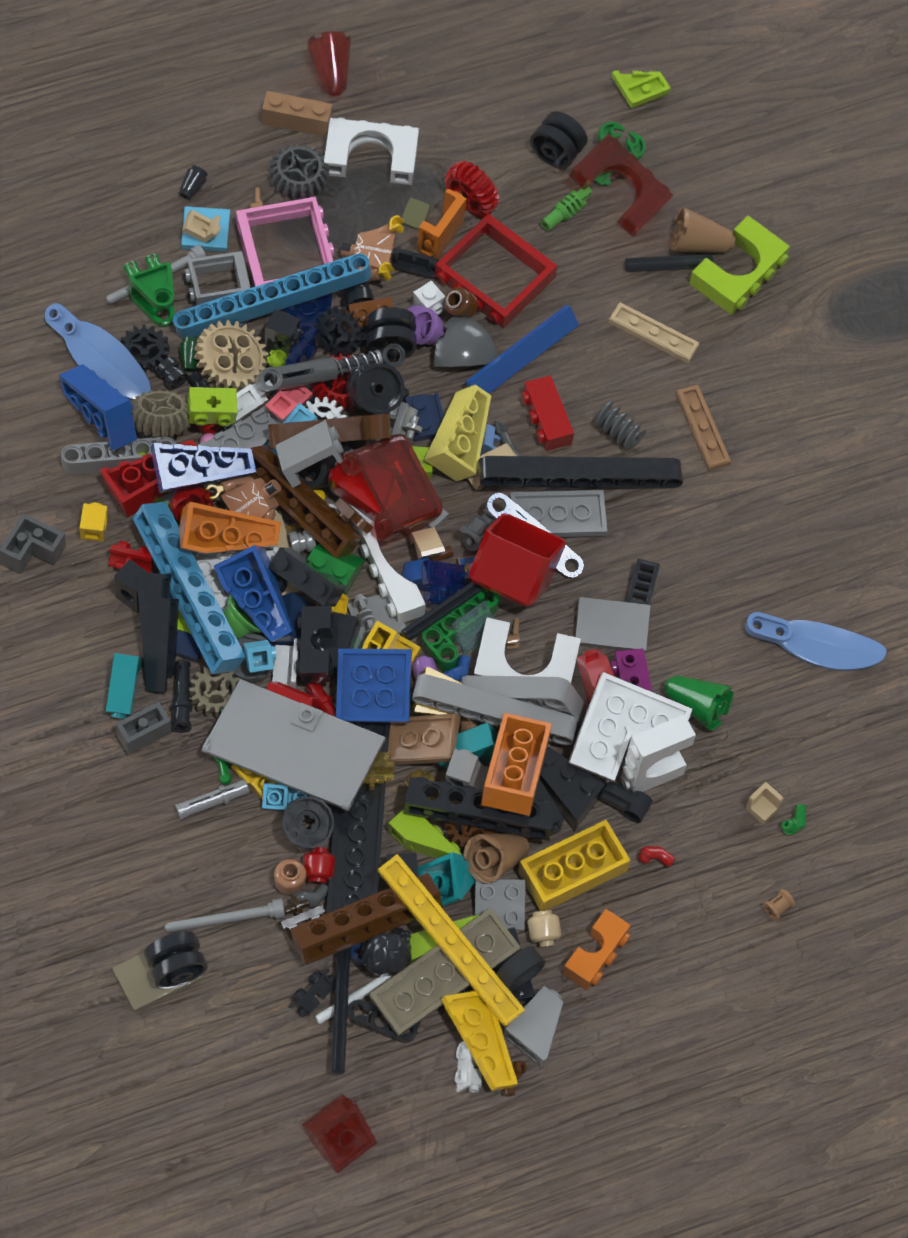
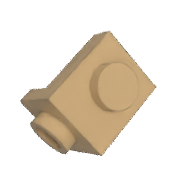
(201, 226)

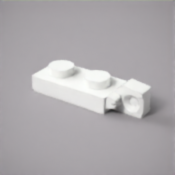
(249, 400)

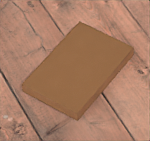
(424, 739)

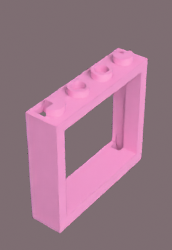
(275, 213)

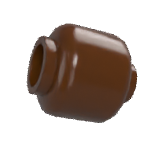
(461, 302)

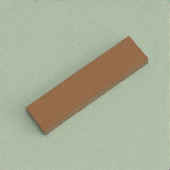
(703, 427)

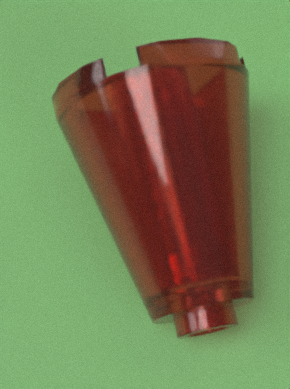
(331, 60)

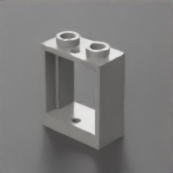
(216, 264)

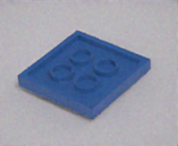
(374, 685)

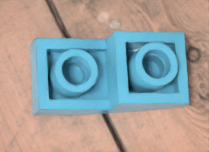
(279, 795)

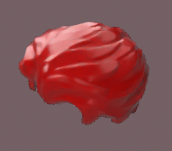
(184, 496)

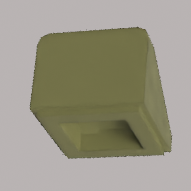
(415, 213)

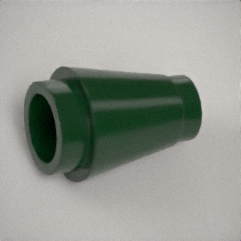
(187, 354)

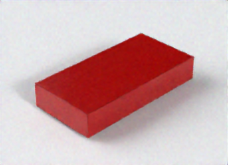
(292, 693)

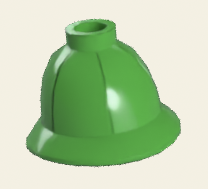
(239, 619)

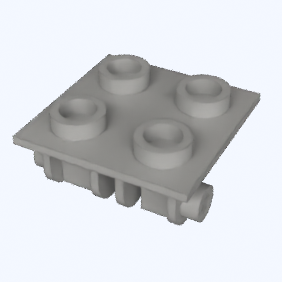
(372, 610)
(505, 898)

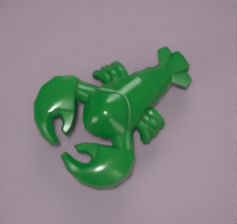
(637, 148)

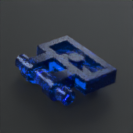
(304, 349)
(439, 576)

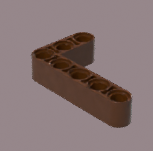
(348, 428)

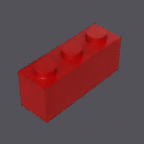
(547, 413)

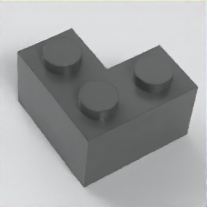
(31, 538)

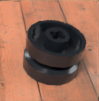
(558, 140)
(389, 327)
(362, 387)
(175, 959)

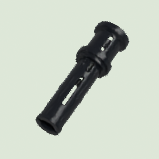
(181, 706)

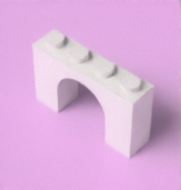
(398, 140)
(492, 659)
(651, 755)

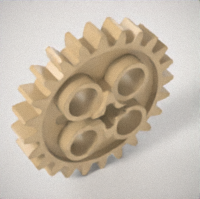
(212, 355)

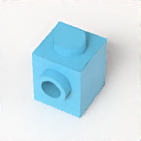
(259, 655)

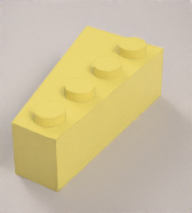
(461, 434)

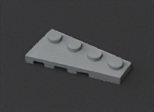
(245, 433)

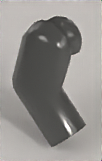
(313, 897)

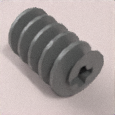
(619, 427)

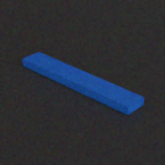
(525, 350)

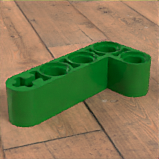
(446, 637)

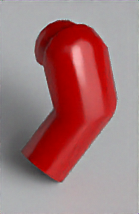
(656, 852)

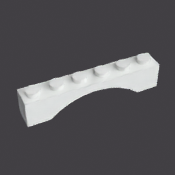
(403, 596)

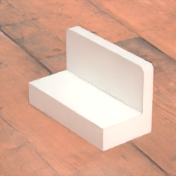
(285, 664)

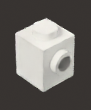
(429, 297)

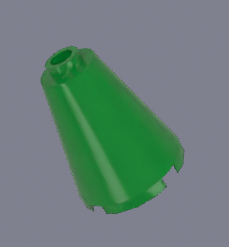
(705, 698)

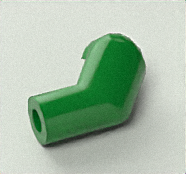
(797, 823)

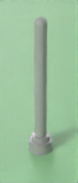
(195, 252)
(274, 909)

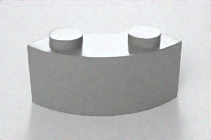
(466, 770)

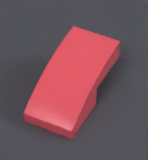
(285, 401)

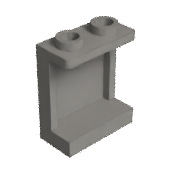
(308, 449)

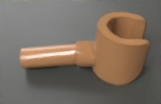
(258, 202)
(513, 640)

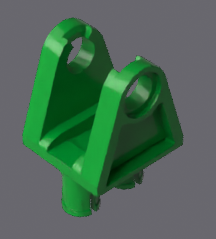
(152, 289)

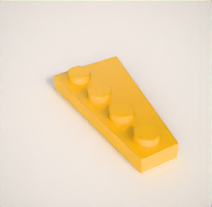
(482, 1037)

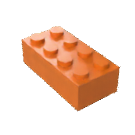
(516, 764)

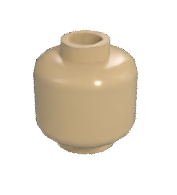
(544, 928)

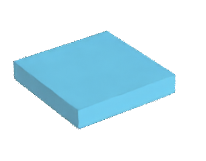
(214, 244)

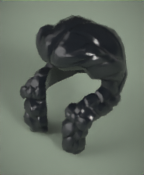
(387, 952)

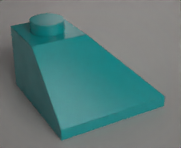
(449, 876)

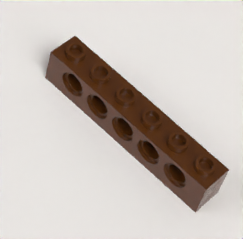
(307, 506)
(355, 923)

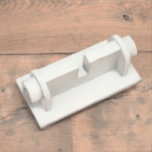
(467, 1075)

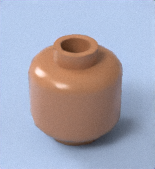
(290, 876)

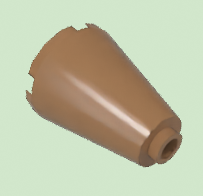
(699, 234)
(494, 855)

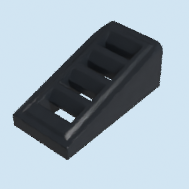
(644, 570)

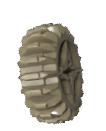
(160, 413)

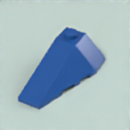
(256, 590)

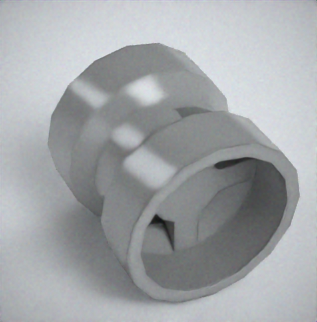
(301, 541)

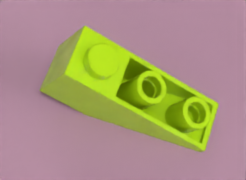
(420, 836)

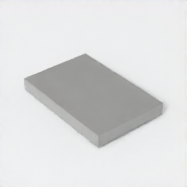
(612, 624)

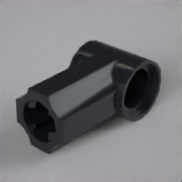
(632, 804)

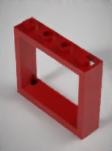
(517, 247)

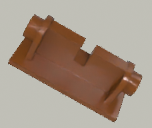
(362, 309)

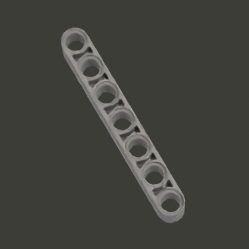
(488, 706)

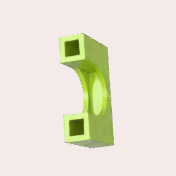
(733, 291)

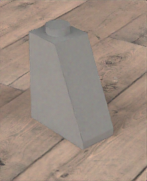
(536, 1026)

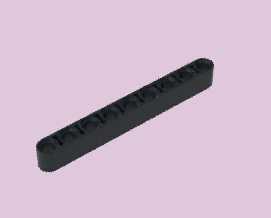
(579, 472)

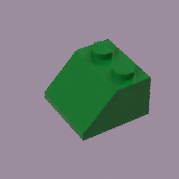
(343, 569)

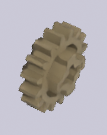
(212, 700)

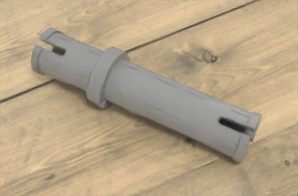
(212, 799)

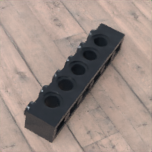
(467, 814)

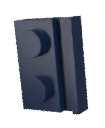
(429, 414)

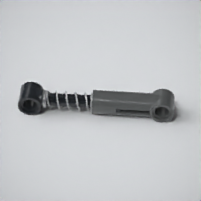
(324, 369)

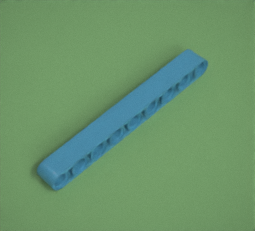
(282, 288)

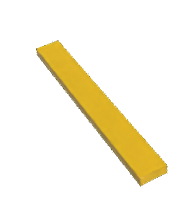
(451, 940)

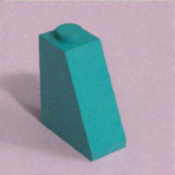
(123, 684)
(479, 741)

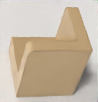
(764, 803)

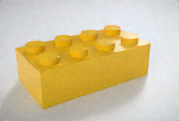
(574, 866)

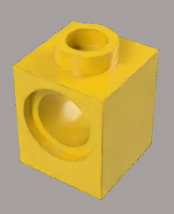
(93, 522)

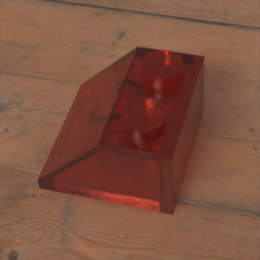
(340, 1133)

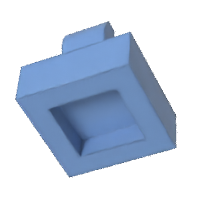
(489, 438)

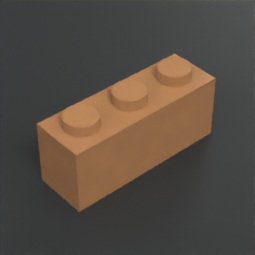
(296, 113)

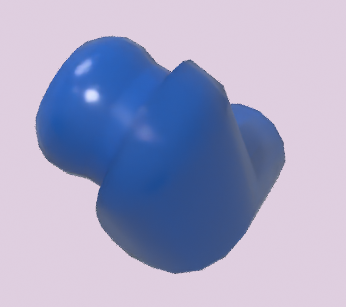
(461, 669)

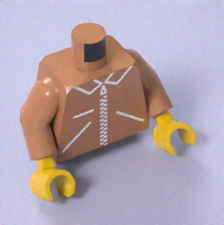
(378, 247)
(249, 496)

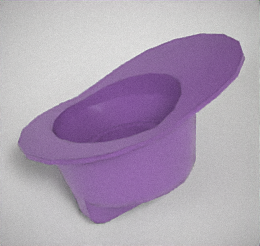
(428, 325)

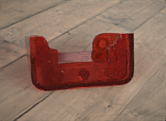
(397, 485)

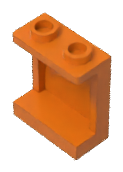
(434, 239)

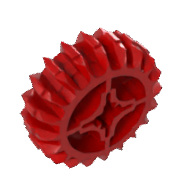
(473, 185)
(338, 390)

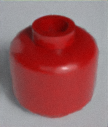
(319, 865)

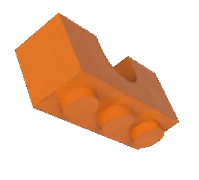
(586, 967)

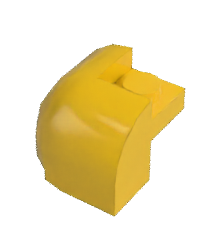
(386, 638)

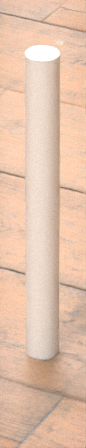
(359, 994)

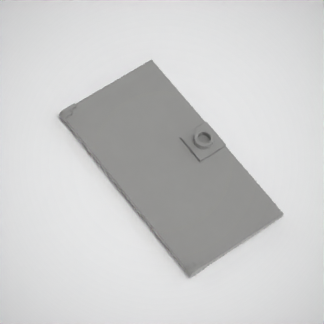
(293, 744)

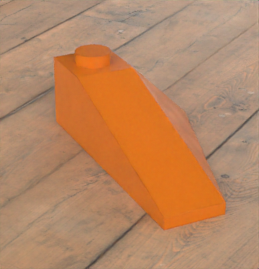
(220, 530)

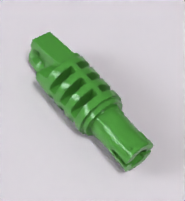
(566, 208)

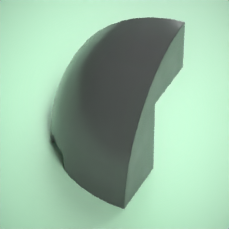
(464, 344)

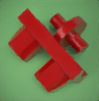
(122, 553)

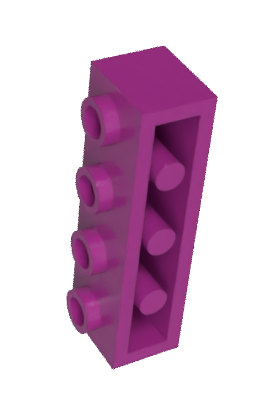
(632, 668)

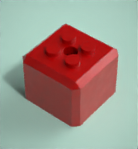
(516, 559)

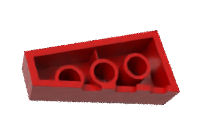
(134, 482)

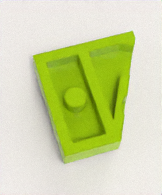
(641, 86)

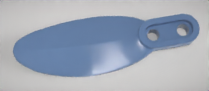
(99, 352)
(818, 642)

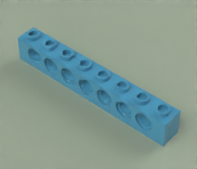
(190, 586)

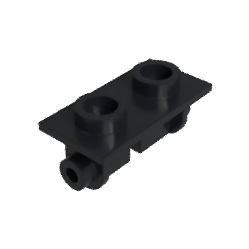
(413, 262)
(306, 999)

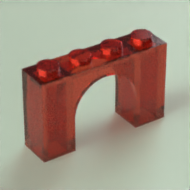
(612, 156)

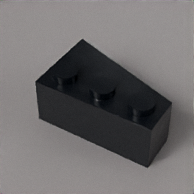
(570, 787)

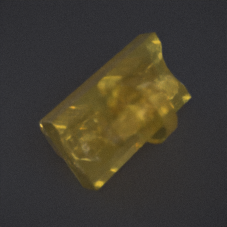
(381, 770)

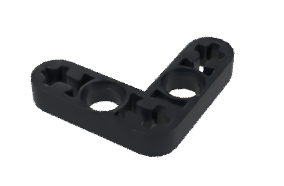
(361, 1021)

